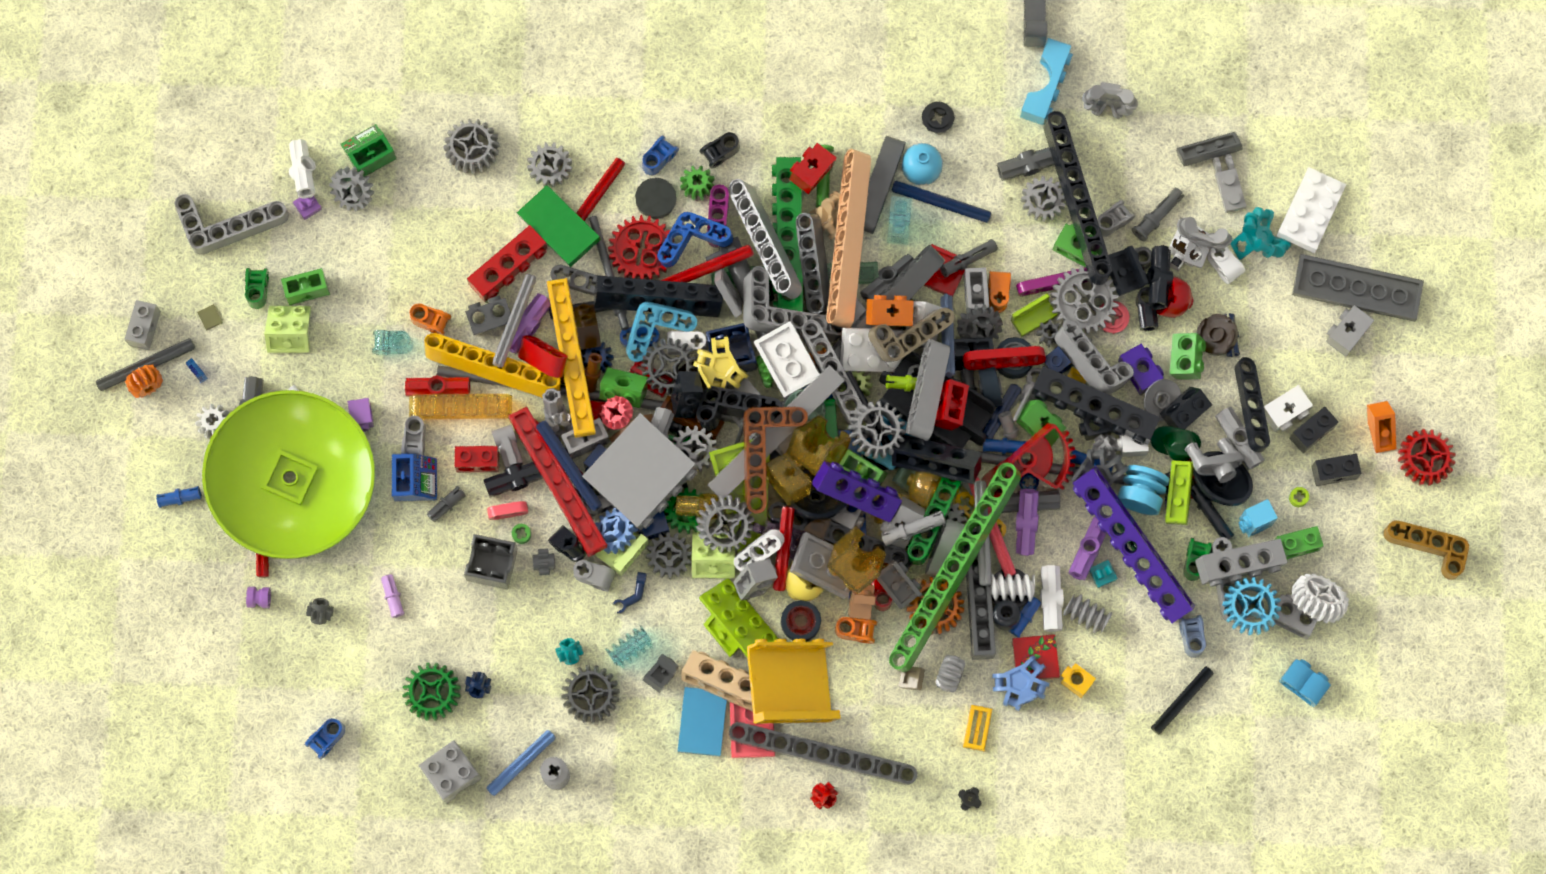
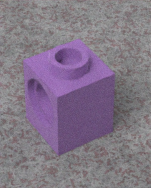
(361, 412)

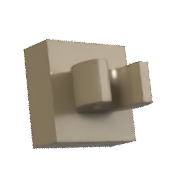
(912, 679)

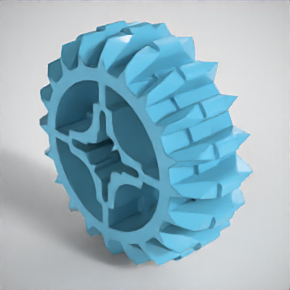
(1257, 611)

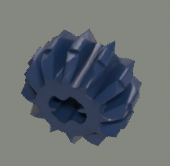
(604, 352)

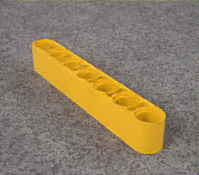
(479, 363)

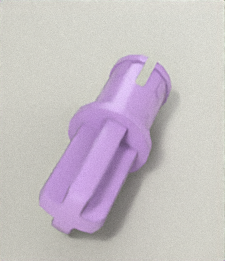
(392, 596)

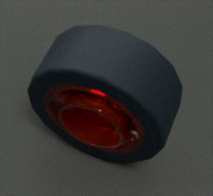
(804, 609)

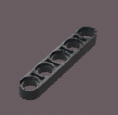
(1249, 412)

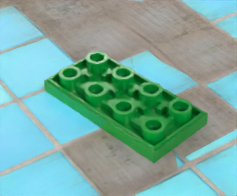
(559, 226)

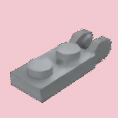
(1229, 185)

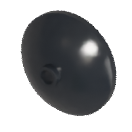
(1229, 493)
(818, 509)

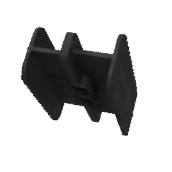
(976, 415)

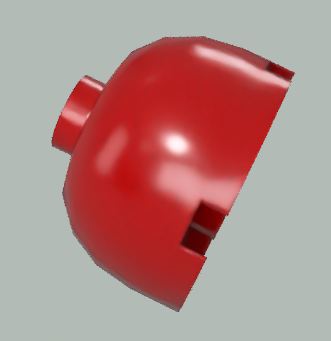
(1179, 299)

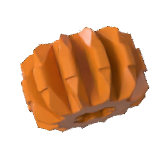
(144, 381)

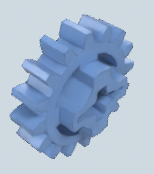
(616, 530)

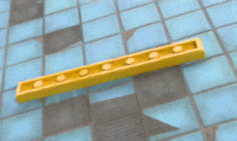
(574, 370)

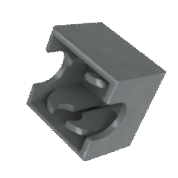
(491, 561)

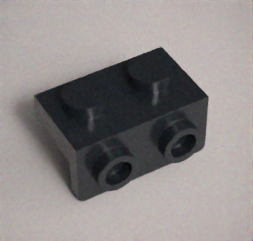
(1127, 271)

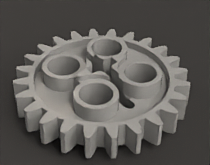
(1068, 311)

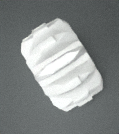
(207, 418)

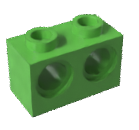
(1181, 357)
(1301, 542)

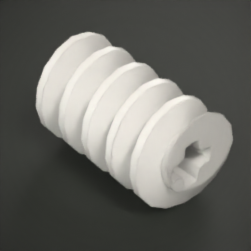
(1013, 587)

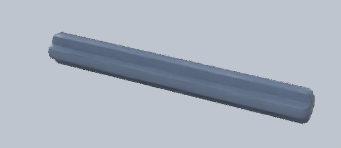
(948, 336)

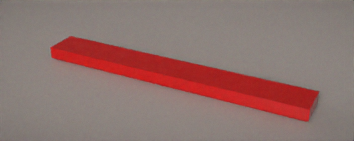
(558, 482)

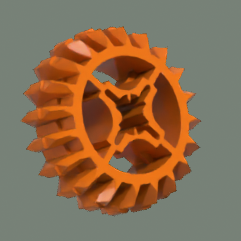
(952, 614)

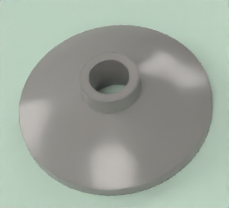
(1169, 392)

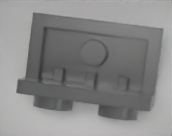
(898, 585)

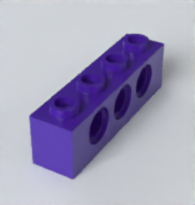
(883, 507)

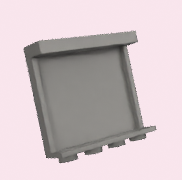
(641, 472)

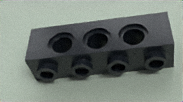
(937, 459)

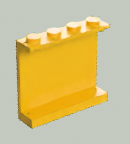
(790, 682)

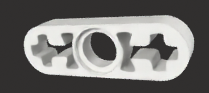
(762, 543)

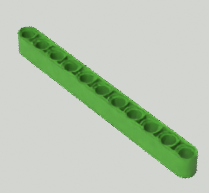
(955, 578)

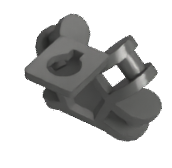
(1088, 464)

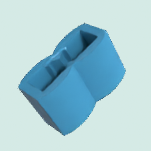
(1305, 682)

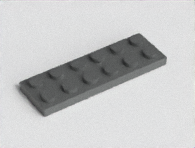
(1358, 286)

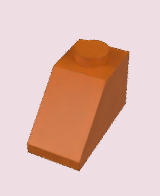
(1382, 426)

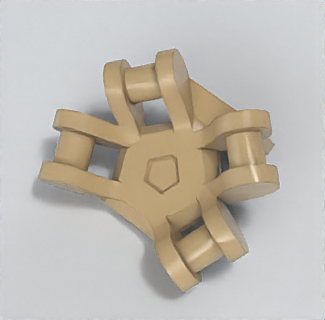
(828, 213)

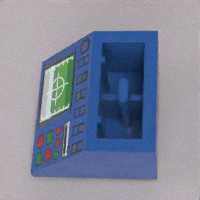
(414, 477)

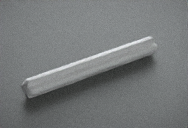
(514, 320)
(984, 560)

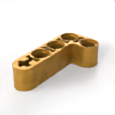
(1426, 545)

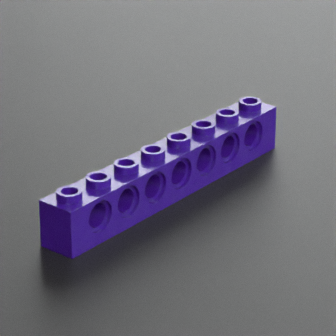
(1145, 549)

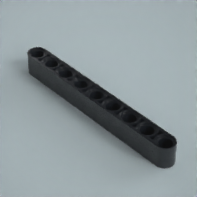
(1077, 206)

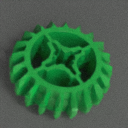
(424, 698)

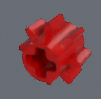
(824, 795)

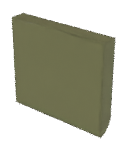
(209, 317)

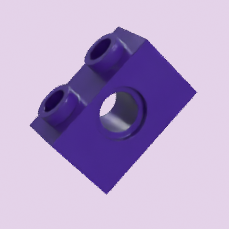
(1142, 356)

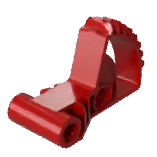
(1040, 459)

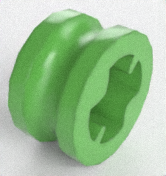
(515, 535)

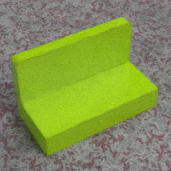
(1030, 316)

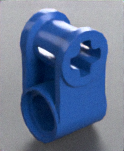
(661, 153)
(324, 738)

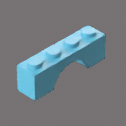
(1037, 104)

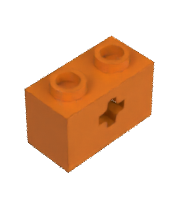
(901, 315)

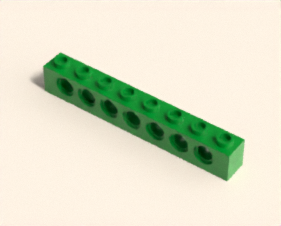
(792, 209)

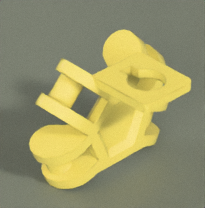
(721, 366)

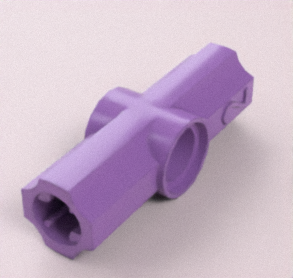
(531, 320)
(1027, 522)
(1085, 559)

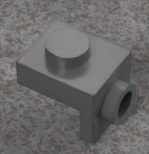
(661, 673)

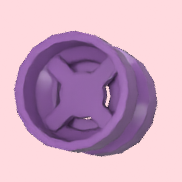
(261, 597)

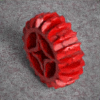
(1426, 441)

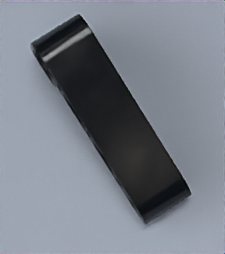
(722, 405)

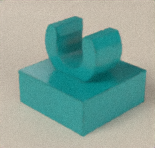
(1103, 574)

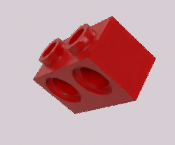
(476, 459)

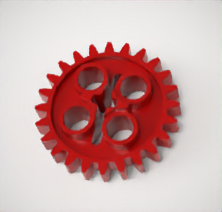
(623, 244)

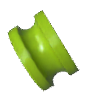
(1303, 491)

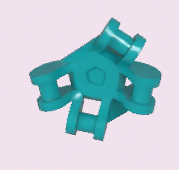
(1259, 236)

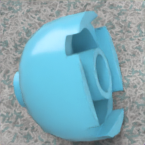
(922, 164)

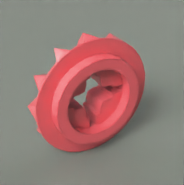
(1119, 324)
(624, 407)

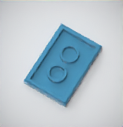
(701, 723)

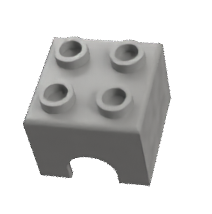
(449, 771)

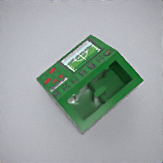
(369, 150)

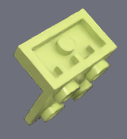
(287, 329)
(623, 560)
(711, 563)

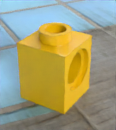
(1087, 680)

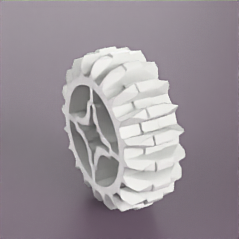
(1319, 598)

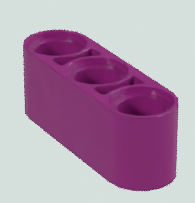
(718, 206)

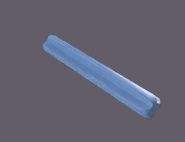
(521, 762)

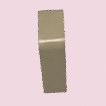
(915, 332)

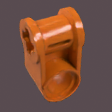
(999, 288)
(433, 321)
(858, 629)

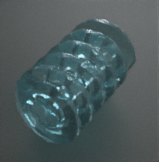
(629, 647)

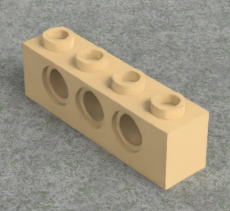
(712, 683)

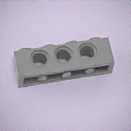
(1271, 551)

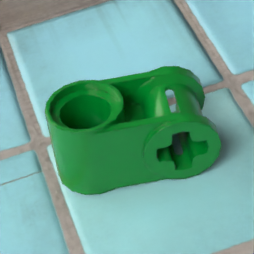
(256, 283)
(1194, 551)

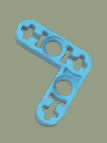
(655, 319)

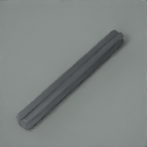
(155, 359)

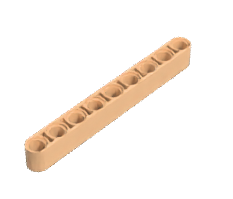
(848, 239)

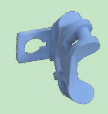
(1020, 682)

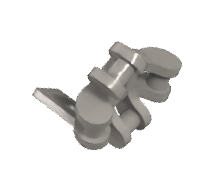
(1109, 94)
(1188, 229)

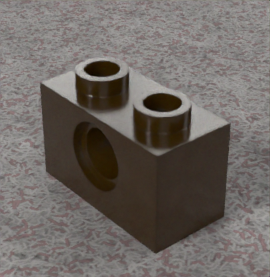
(587, 326)

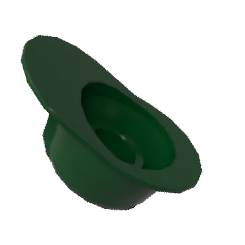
(1173, 442)

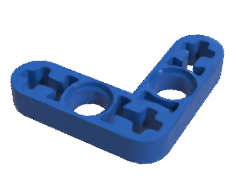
(687, 232)

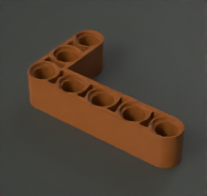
(760, 448)

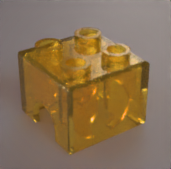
(813, 445)
(853, 564)

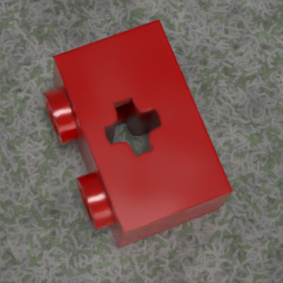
(809, 178)
(951, 405)

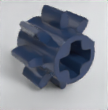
(478, 685)

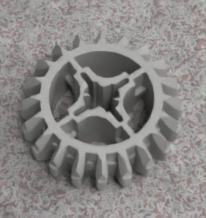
(487, 152)
(877, 421)
(732, 520)

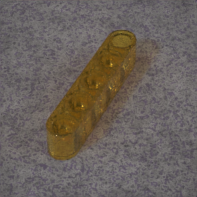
(460, 406)

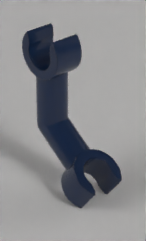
(637, 596)

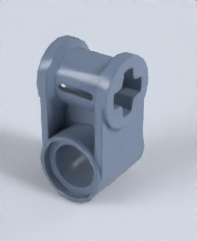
(1192, 631)

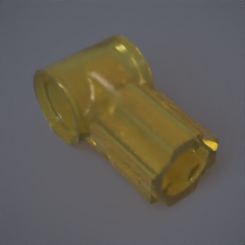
(692, 504)

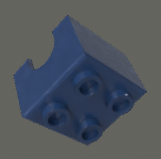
(739, 345)

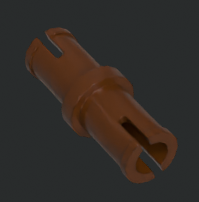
(593, 371)

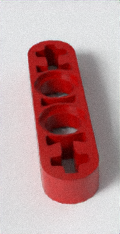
(1004, 357)

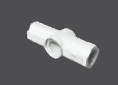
(302, 168)
(1051, 598)

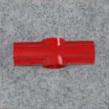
(425, 386)

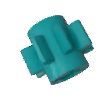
(569, 651)

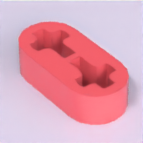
(507, 510)

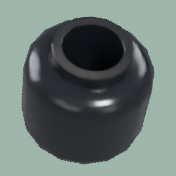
(1003, 609)

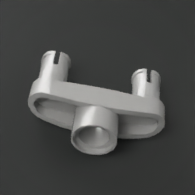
(1220, 465)

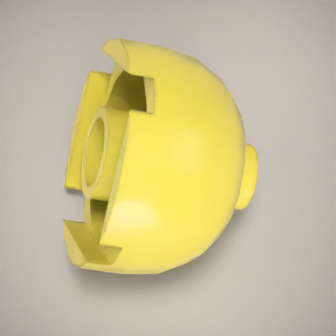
(800, 588)

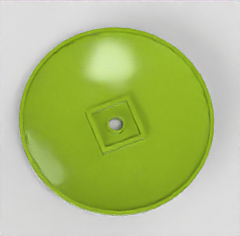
(279, 436)

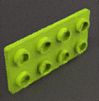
(733, 621)

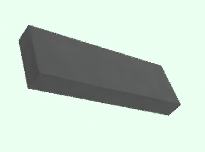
(1209, 149)

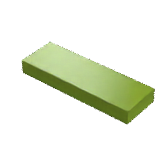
(1179, 492)

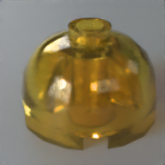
(922, 487)

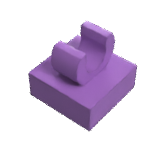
(307, 206)

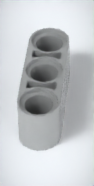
(946, 539)

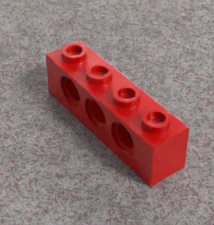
(509, 253)

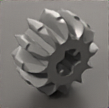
(950, 673)

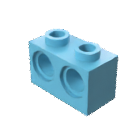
(1257, 518)

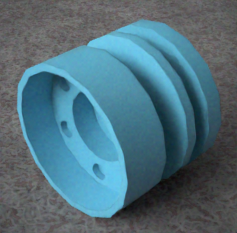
(1143, 490)

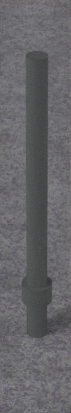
(608, 268)

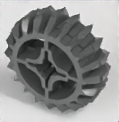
(654, 376)
(588, 675)

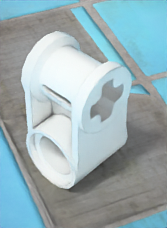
(1226, 265)
(687, 337)

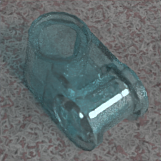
(387, 342)

